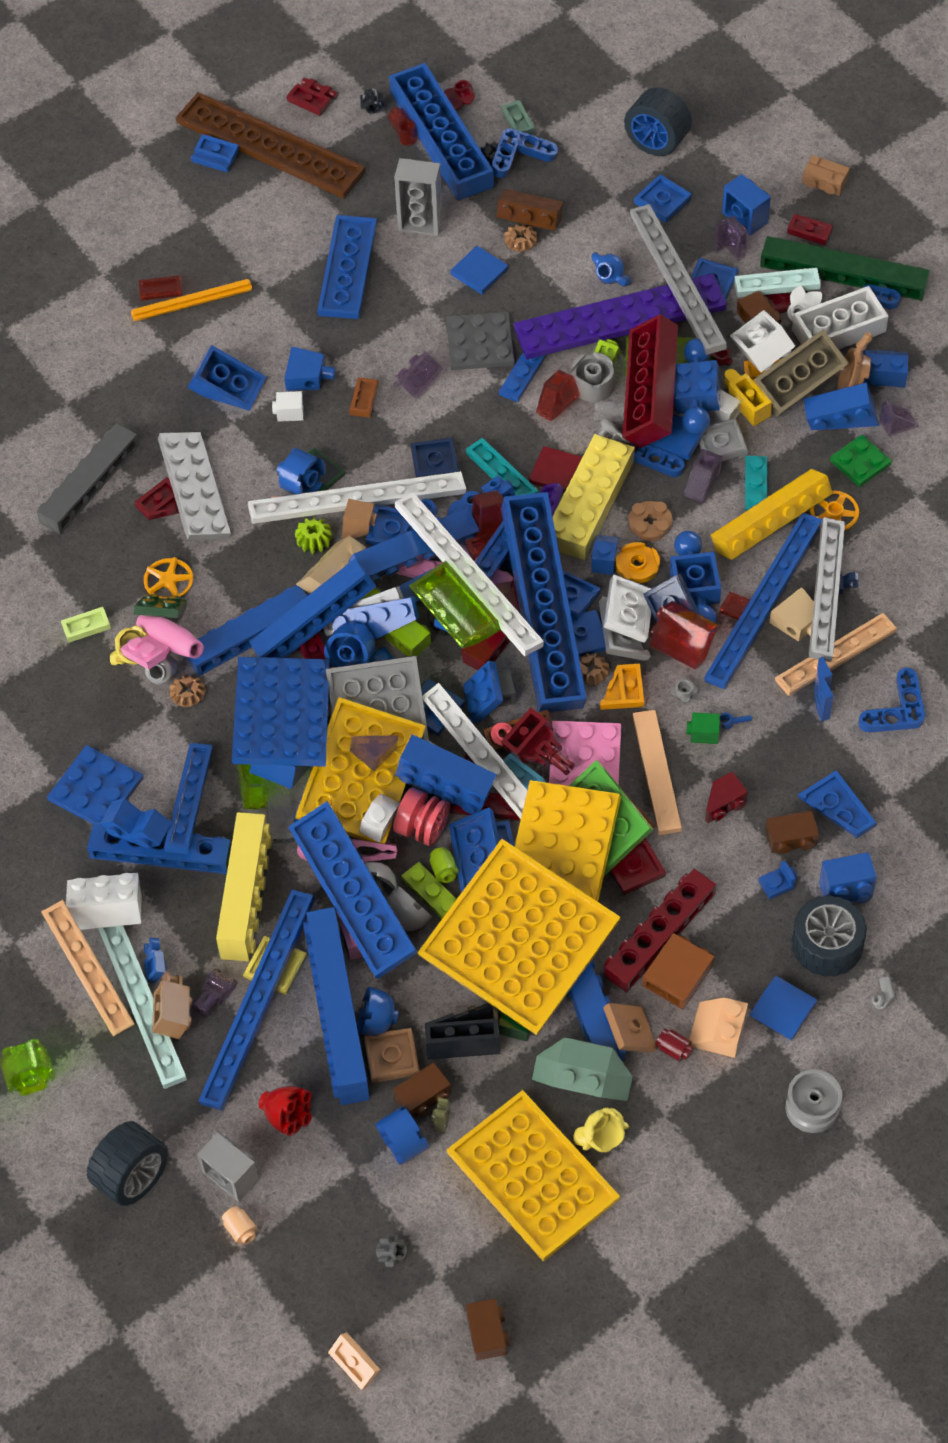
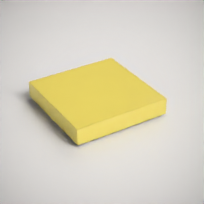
(290, 972)

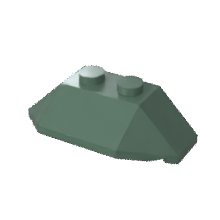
(583, 1069)

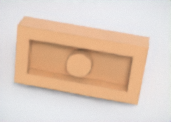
(354, 1360)

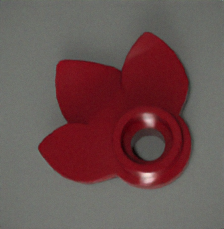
(460, 94)

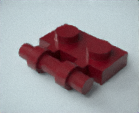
(309, 99)

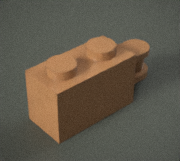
(171, 1007)

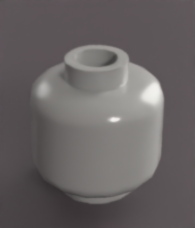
(162, 671)

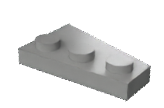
(620, 644)

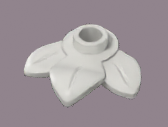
(802, 300)

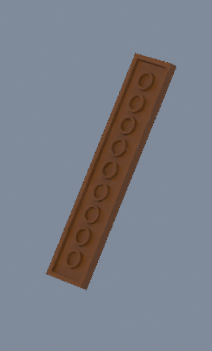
(271, 145)

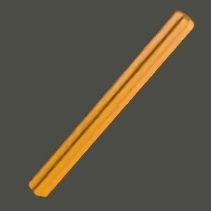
(191, 300)

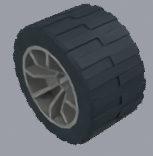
(828, 935)
(127, 1163)

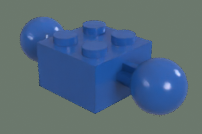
(696, 387)
(697, 571)

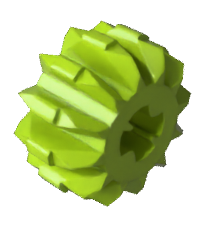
(313, 535)

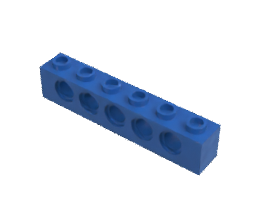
(124, 851)

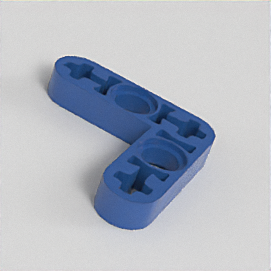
(517, 144)
(659, 466)
(902, 713)

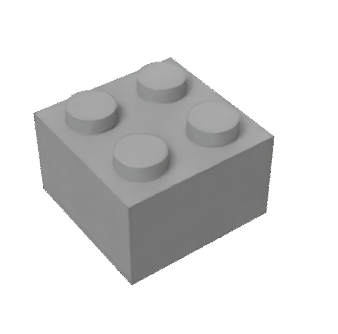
(228, 1166)

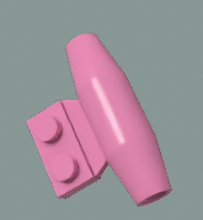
(161, 638)

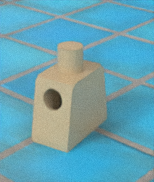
(794, 615)

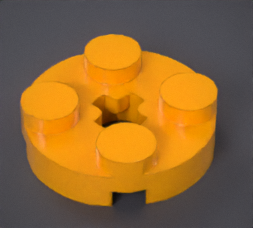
(642, 573)

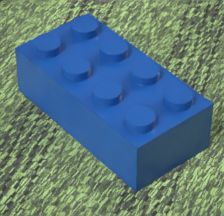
(445, 775)

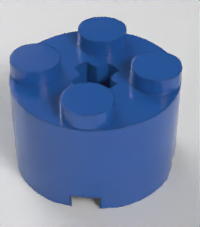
(301, 472)
(350, 645)
(402, 1135)

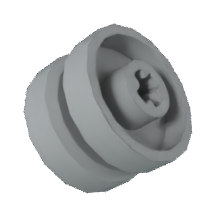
(813, 1101)

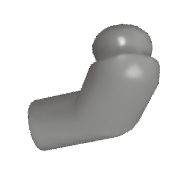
(886, 995)

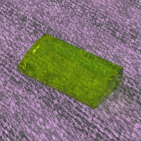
(455, 605)

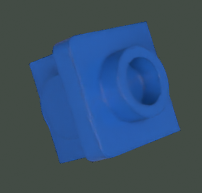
(778, 881)

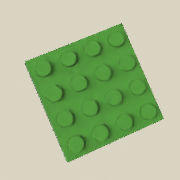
(630, 823)

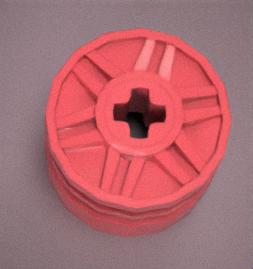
(421, 816)

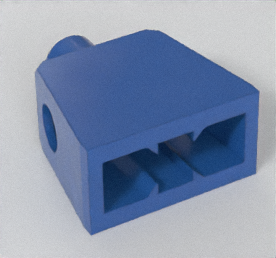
(306, 370)

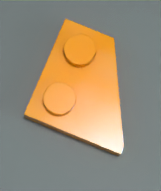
(624, 689)

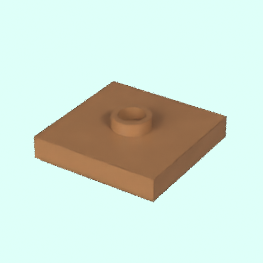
(630, 1028)
(391, 1055)

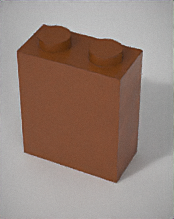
(678, 971)

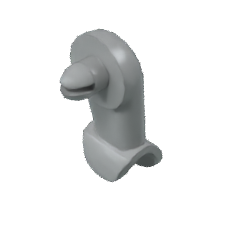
(611, 428)

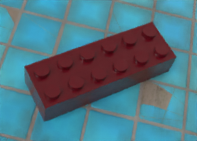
(650, 381)

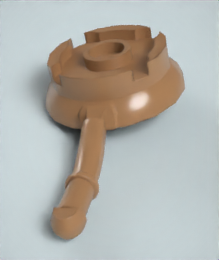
(858, 365)

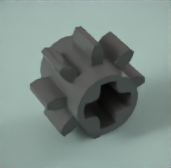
(391, 1250)

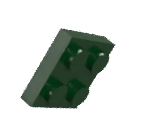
(161, 607)

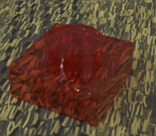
(734, 605)

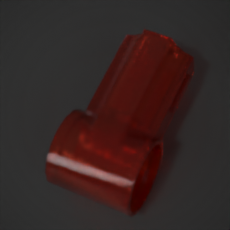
(403, 126)

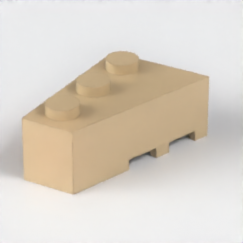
(332, 562)

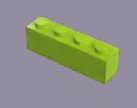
(410, 638)

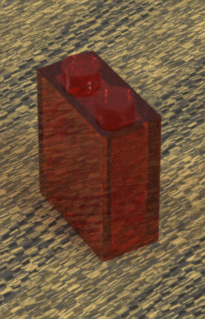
(682, 634)

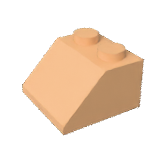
(719, 1026)

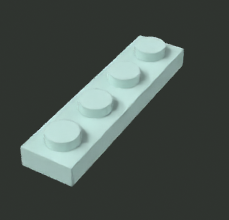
(777, 282)

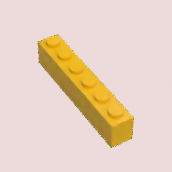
(771, 514)

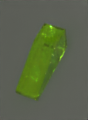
(252, 788)

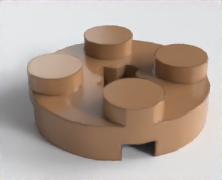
(653, 510)

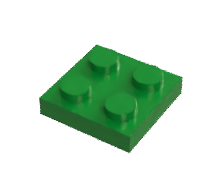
(860, 460)

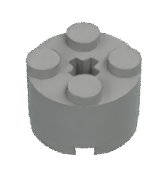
(593, 376)

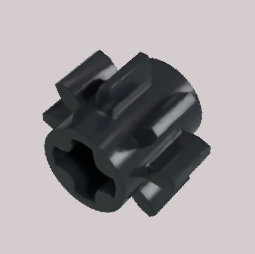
(371, 101)

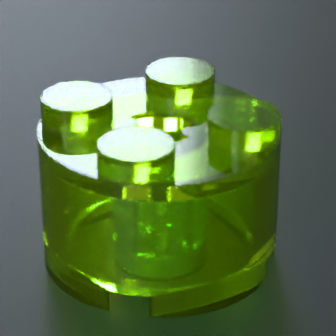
(26, 1067)

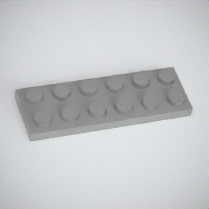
(194, 486)

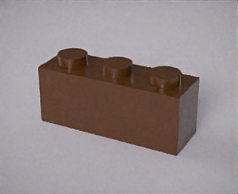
(529, 209)

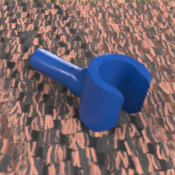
(733, 720)

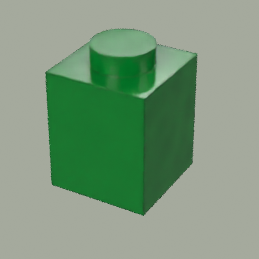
(704, 728)

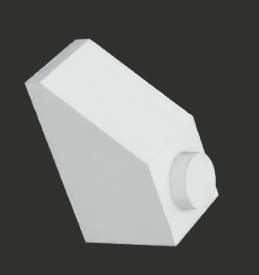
(378, 817)

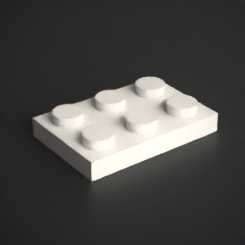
(627, 609)

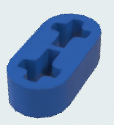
(883, 295)

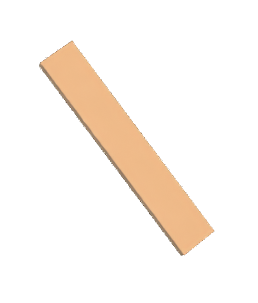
(844, 650)
(657, 772)
(87, 968)

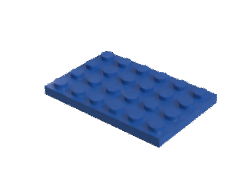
(281, 712)

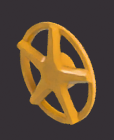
(836, 510)
(169, 578)

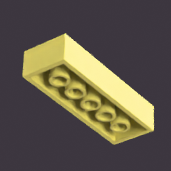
(591, 495)
(243, 887)

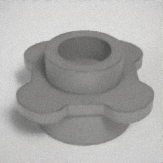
(688, 686)

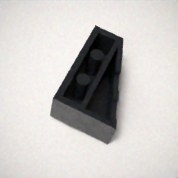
(464, 1034)

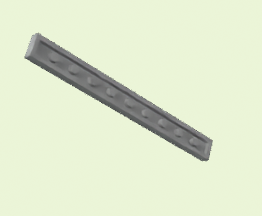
(678, 279)

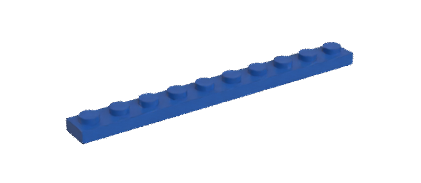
(763, 601)
(256, 1001)

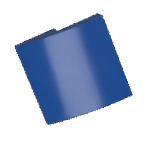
(822, 692)
(783, 1007)

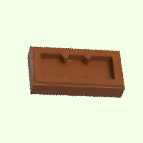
(364, 397)

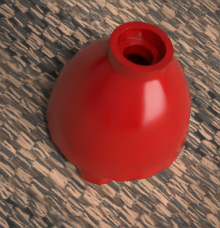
(287, 1108)

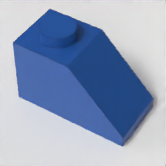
(604, 554)

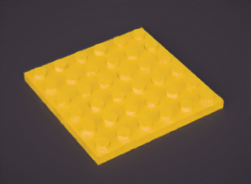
(519, 936)

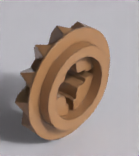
(520, 243)
(598, 674)
(187, 698)

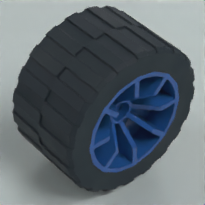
(657, 121)

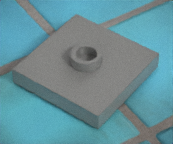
(724, 439)

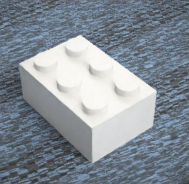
(762, 341)
(105, 900)

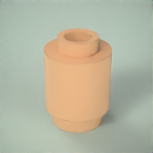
(239, 1225)

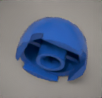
(376, 1013)

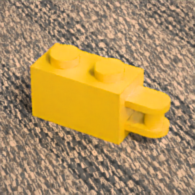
(753, 402)

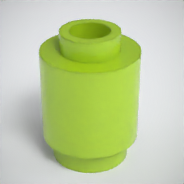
(443, 865)

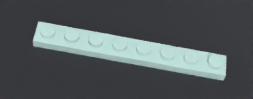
(141, 1004)

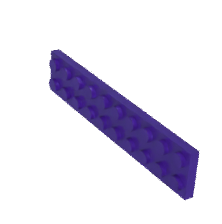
(608, 318)

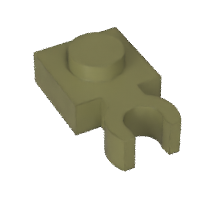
(440, 1115)

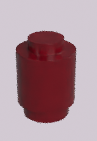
(674, 1045)

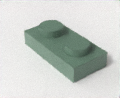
(517, 117)

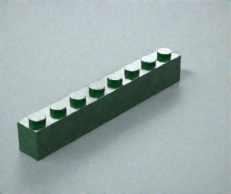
(845, 267)

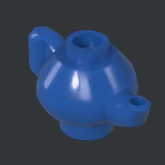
(612, 269)

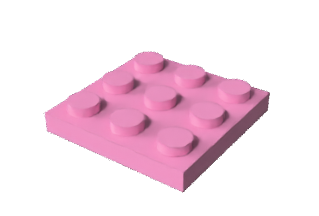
(583, 745)

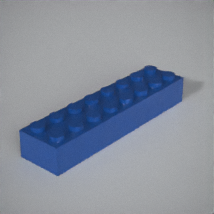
(442, 131)
(335, 1007)

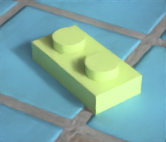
(85, 624)

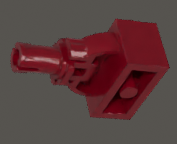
(533, 740)

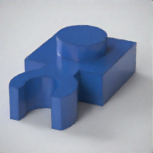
(154, 963)

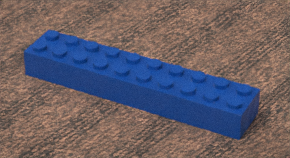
(543, 601)

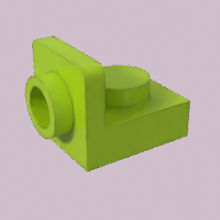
(608, 349)

